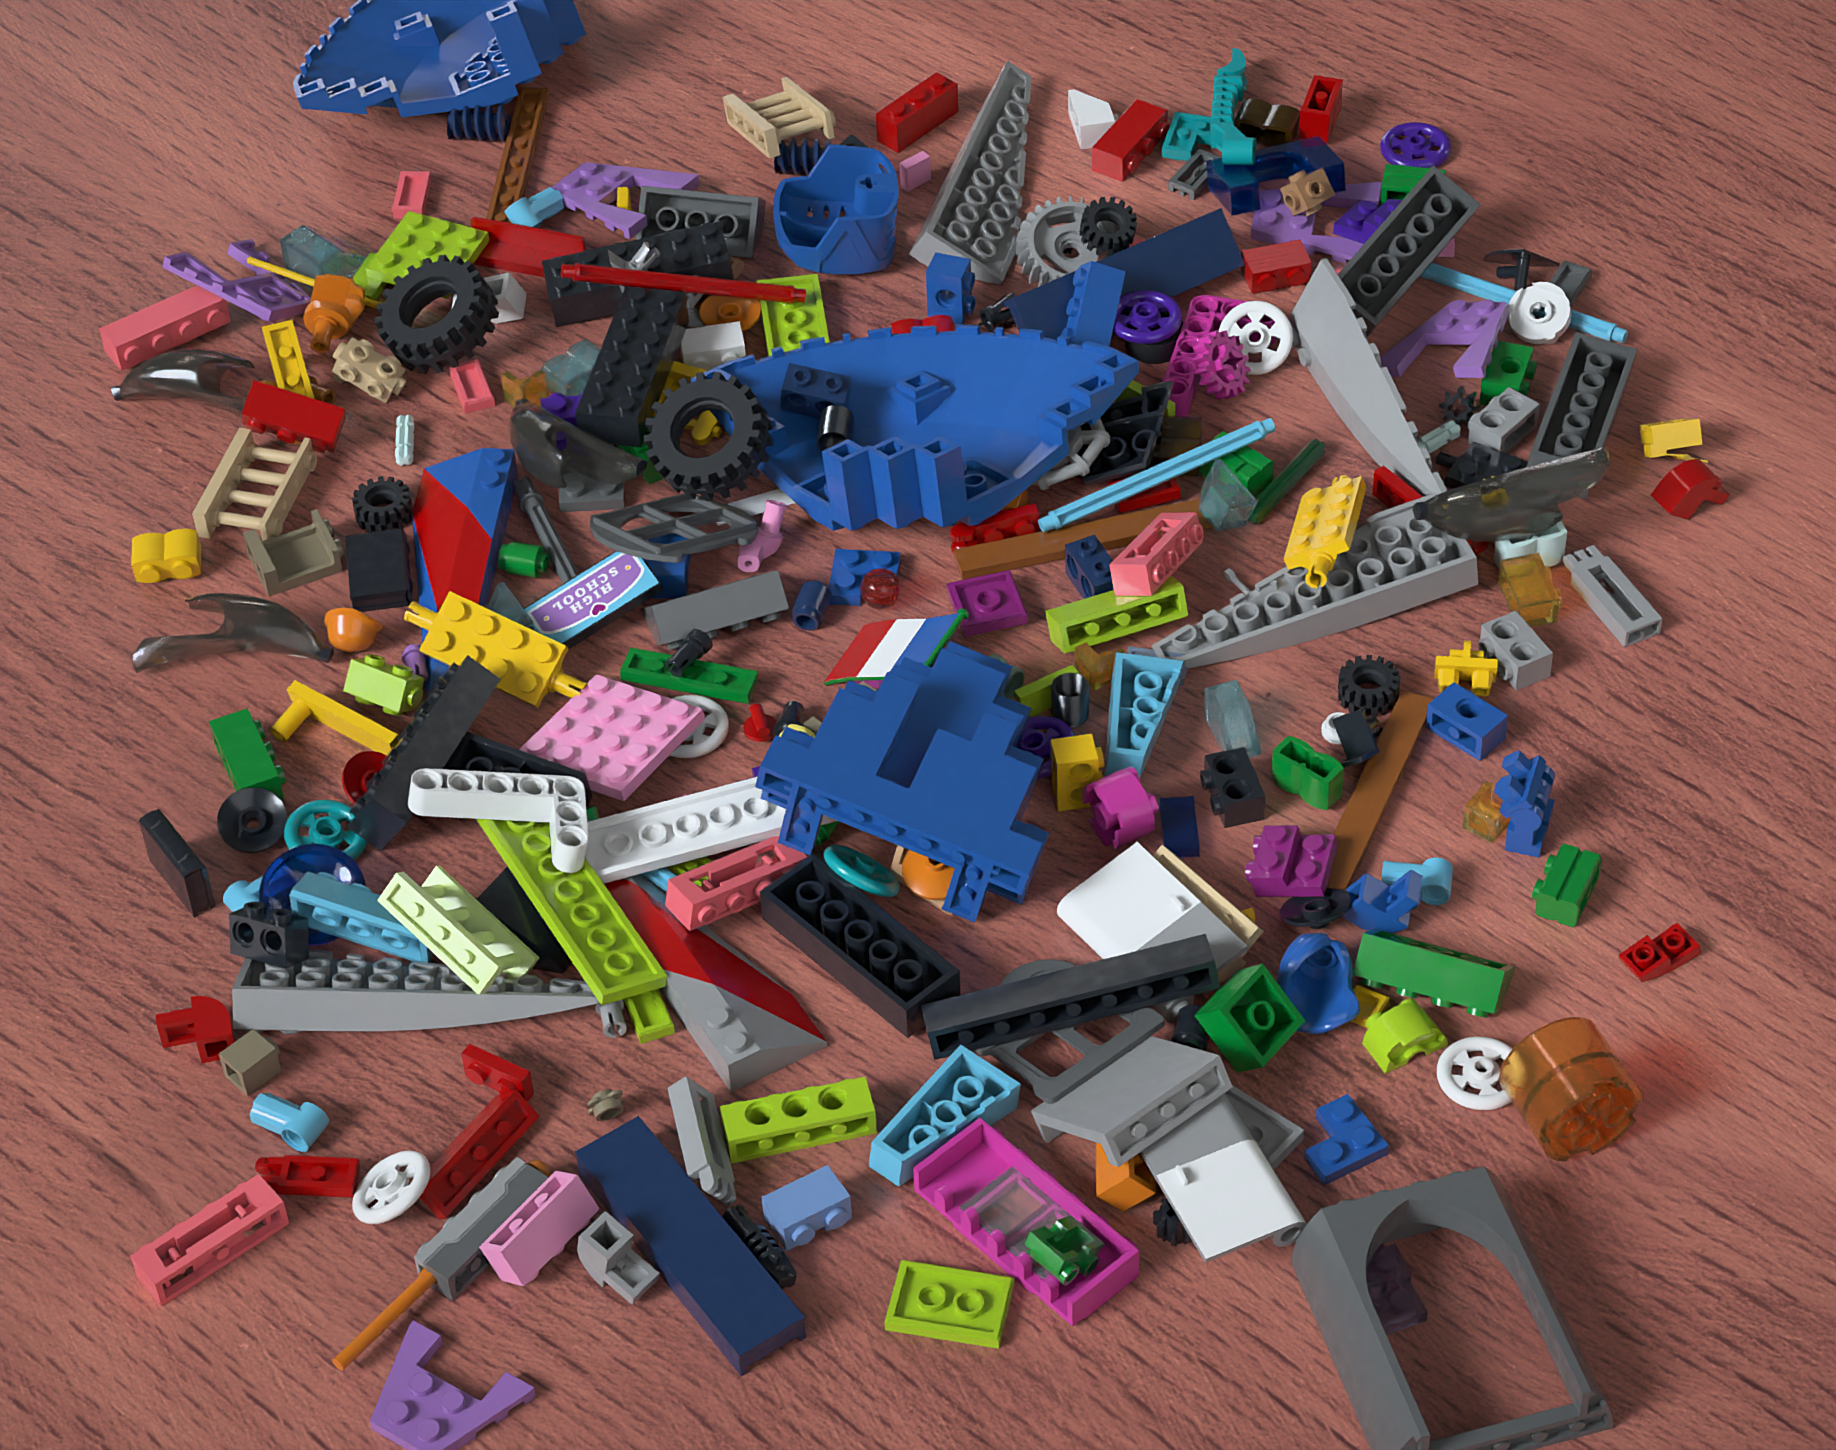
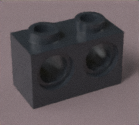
(1233, 787)
(269, 935)

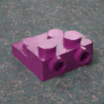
(1290, 862)

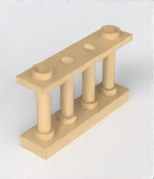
(778, 117)
(234, 470)

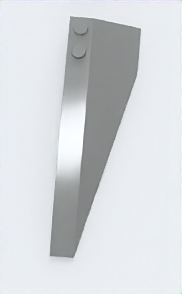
(981, 193)
(1354, 383)
(1386, 571)

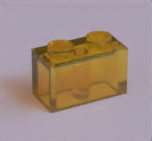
(1530, 589)

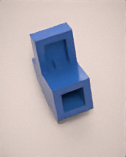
(1383, 906)

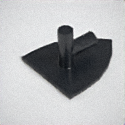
(1522, 259)

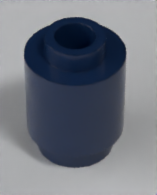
(811, 605)

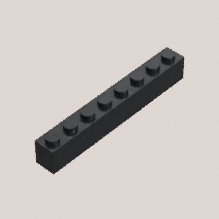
(1071, 996)

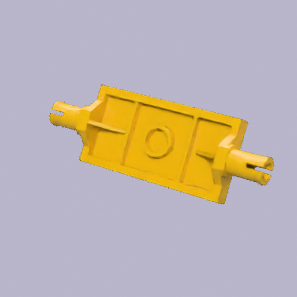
(1324, 527)
(517, 655)

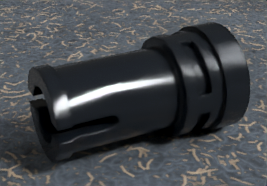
(693, 647)

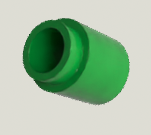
(523, 559)

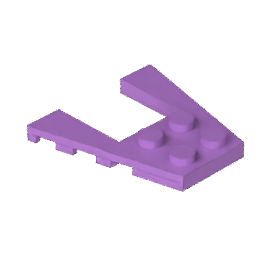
(595, 187)
(1277, 224)
(263, 295)
(1455, 324)

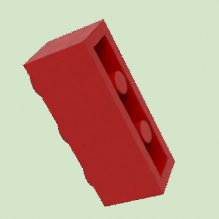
(917, 112)
(1130, 140)
(293, 416)

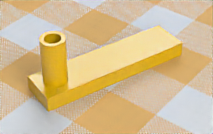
(287, 358)
(334, 715)

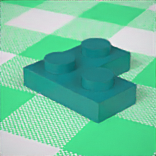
(1184, 134)

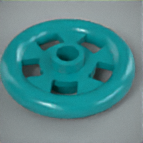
(328, 825)
(861, 871)

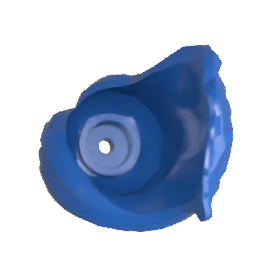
(1318, 982)

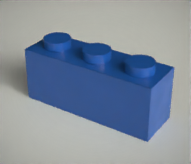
(1094, 303)

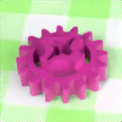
(1221, 364)

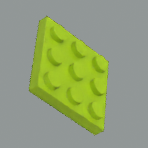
(423, 238)

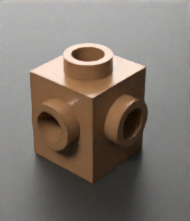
(1307, 191)

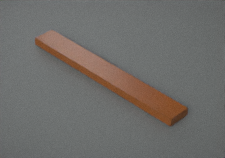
(518, 151)
(1050, 546)
(1377, 786)

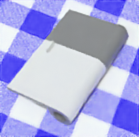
(1140, 906)
(1222, 1183)

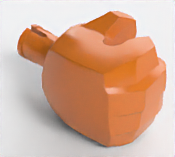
(332, 309)

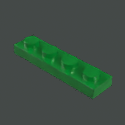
(700, 678)

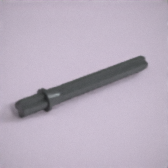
(533, 505)

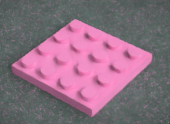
(615, 734)

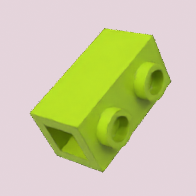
(384, 684)

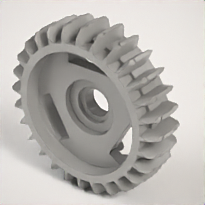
(1040, 242)

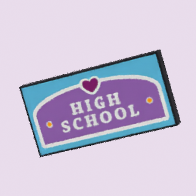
(594, 598)

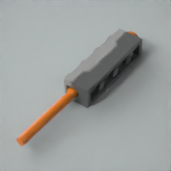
(453, 1255)

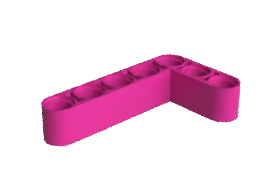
(1202, 317)

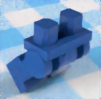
(1526, 801)

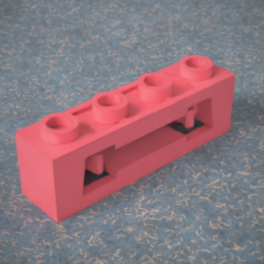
(1155, 557)
(731, 884)
(209, 1239)

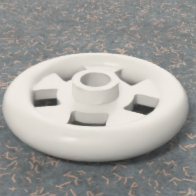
(1281, 329)
(716, 719)
(1455, 1084)
(391, 1186)

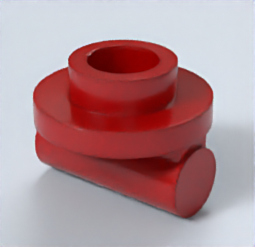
(759, 725)

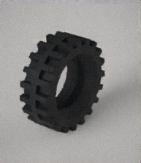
(451, 336)
(730, 464)

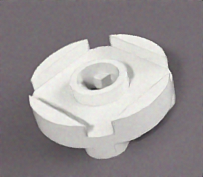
(1533, 298)

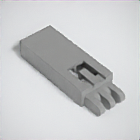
(1624, 611)
(702, 1139)

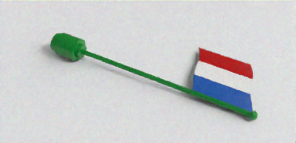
(886, 644)

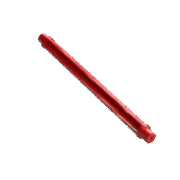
(683, 283)

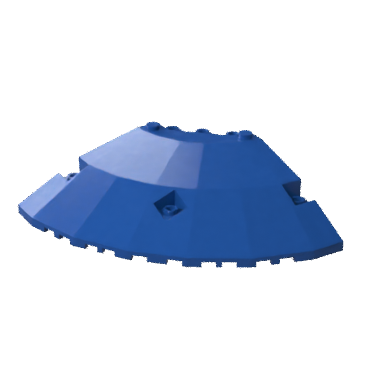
(433, 54)
(940, 420)

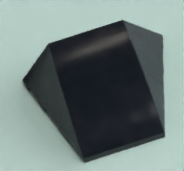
(1132, 432)
(516, 911)

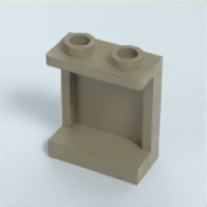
(295, 556)

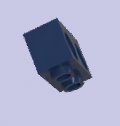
(813, 390)
(1088, 566)

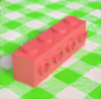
(163, 326)

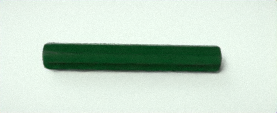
(1287, 479)

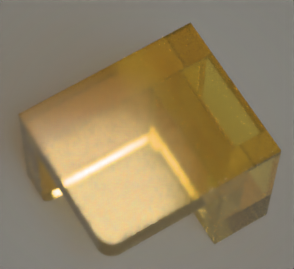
(528, 388)
(1095, 667)
(1483, 815)

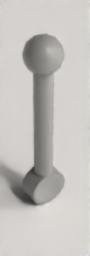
(1231, 577)

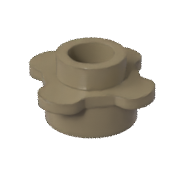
(606, 1104)

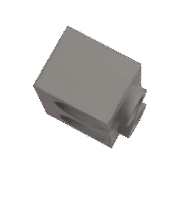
(1504, 421)
(1519, 650)

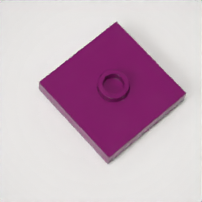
(991, 603)

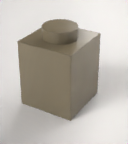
(250, 1061)

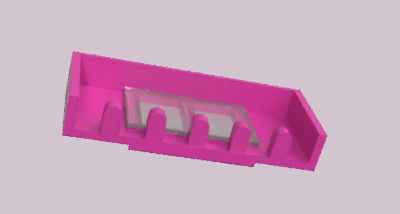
(1002, 1195)

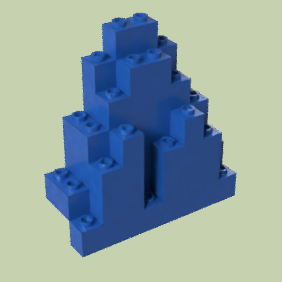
(923, 768)

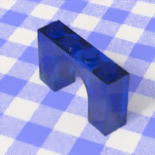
(1239, 184)

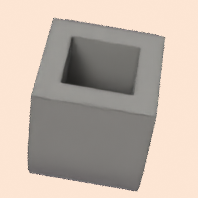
(610, 1260)

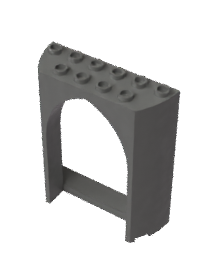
(1332, 1271)

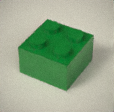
(1249, 1018)

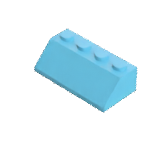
(354, 916)

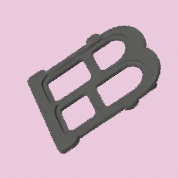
(1142, 1021)

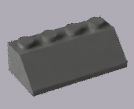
(680, 209)
(717, 608)

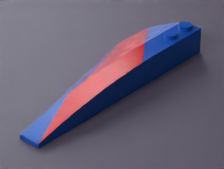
(460, 530)

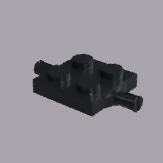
(1477, 464)

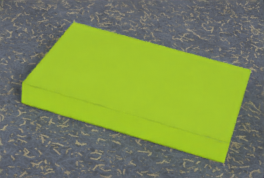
(949, 1304)

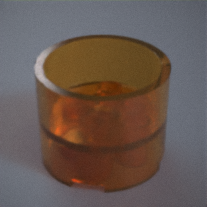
(1570, 1088)

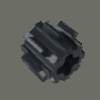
(1466, 400)
(1169, 1225)

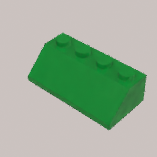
(1432, 971)

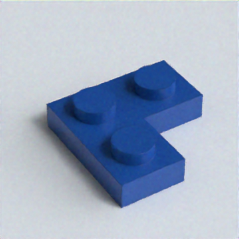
(851, 567)
(1352, 1141)

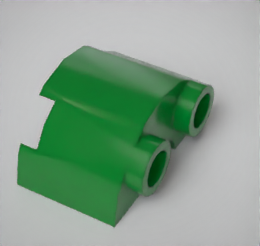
(1065, 1249)

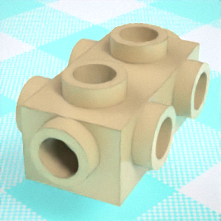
(368, 369)

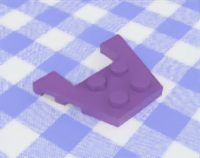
(430, 1413)

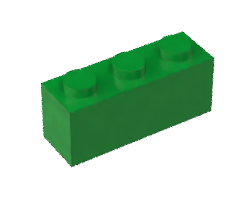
(245, 754)

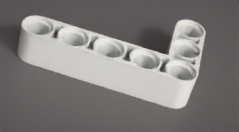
(511, 798)

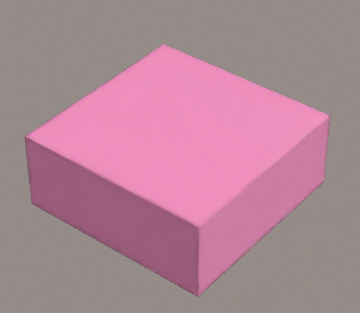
(915, 171)

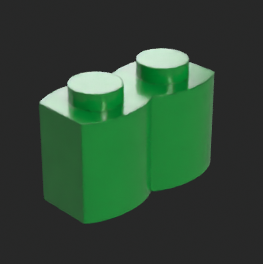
(1307, 773)

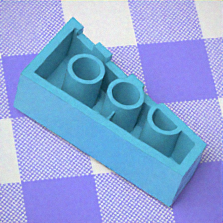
(1138, 707)
(942, 1108)

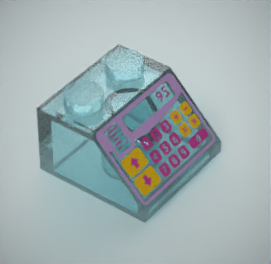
(318, 253)

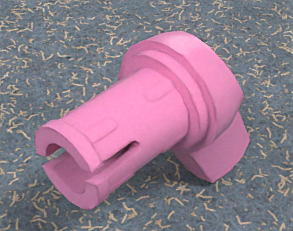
(767, 540)

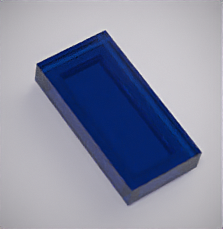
(1179, 826)

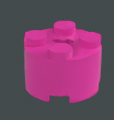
(1120, 808)

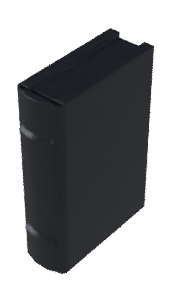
(379, 570)
(176, 862)

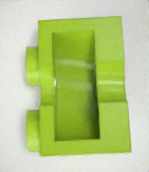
(1401, 1034)

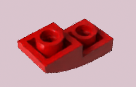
(1660, 955)

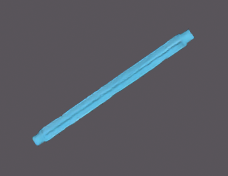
(1498, 293)
(1156, 475)

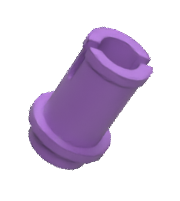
(416, 660)

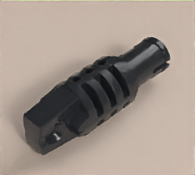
(762, 1246)

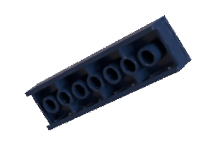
(1161, 264)
(690, 1244)

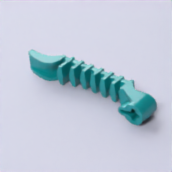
(1229, 89)

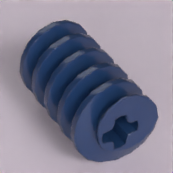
(478, 124)
(798, 156)

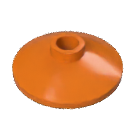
(730, 309)
(924, 878)

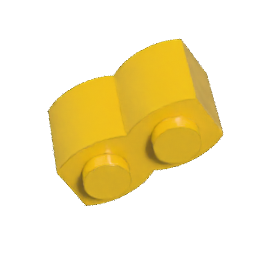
(166, 555)

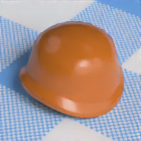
(351, 629)

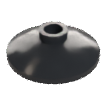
(250, 806)
(1316, 910)

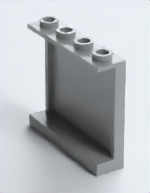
(1137, 1098)

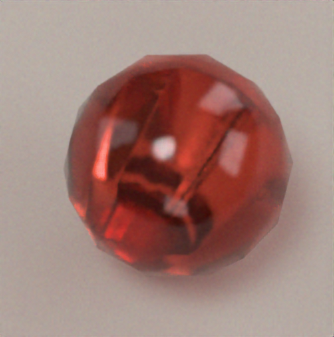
(880, 588)

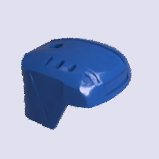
(840, 181)

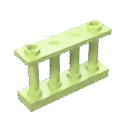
(457, 929)

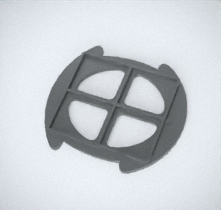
(607, 528)

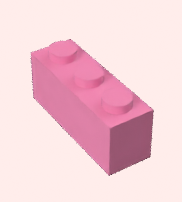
(539, 1228)

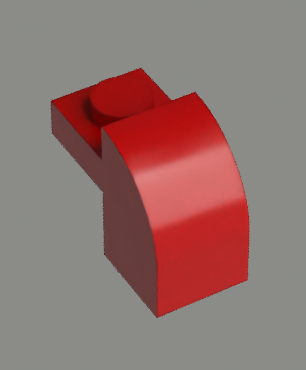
(1686, 488)
(205, 1023)

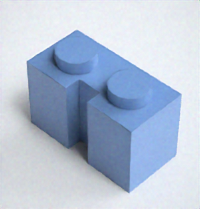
(807, 1206)

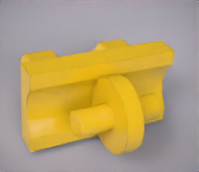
(1468, 666)

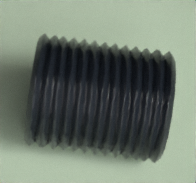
(834, 427)
(1070, 699)

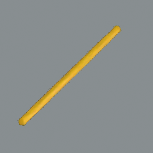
(296, 276)

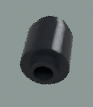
(1189, 1030)

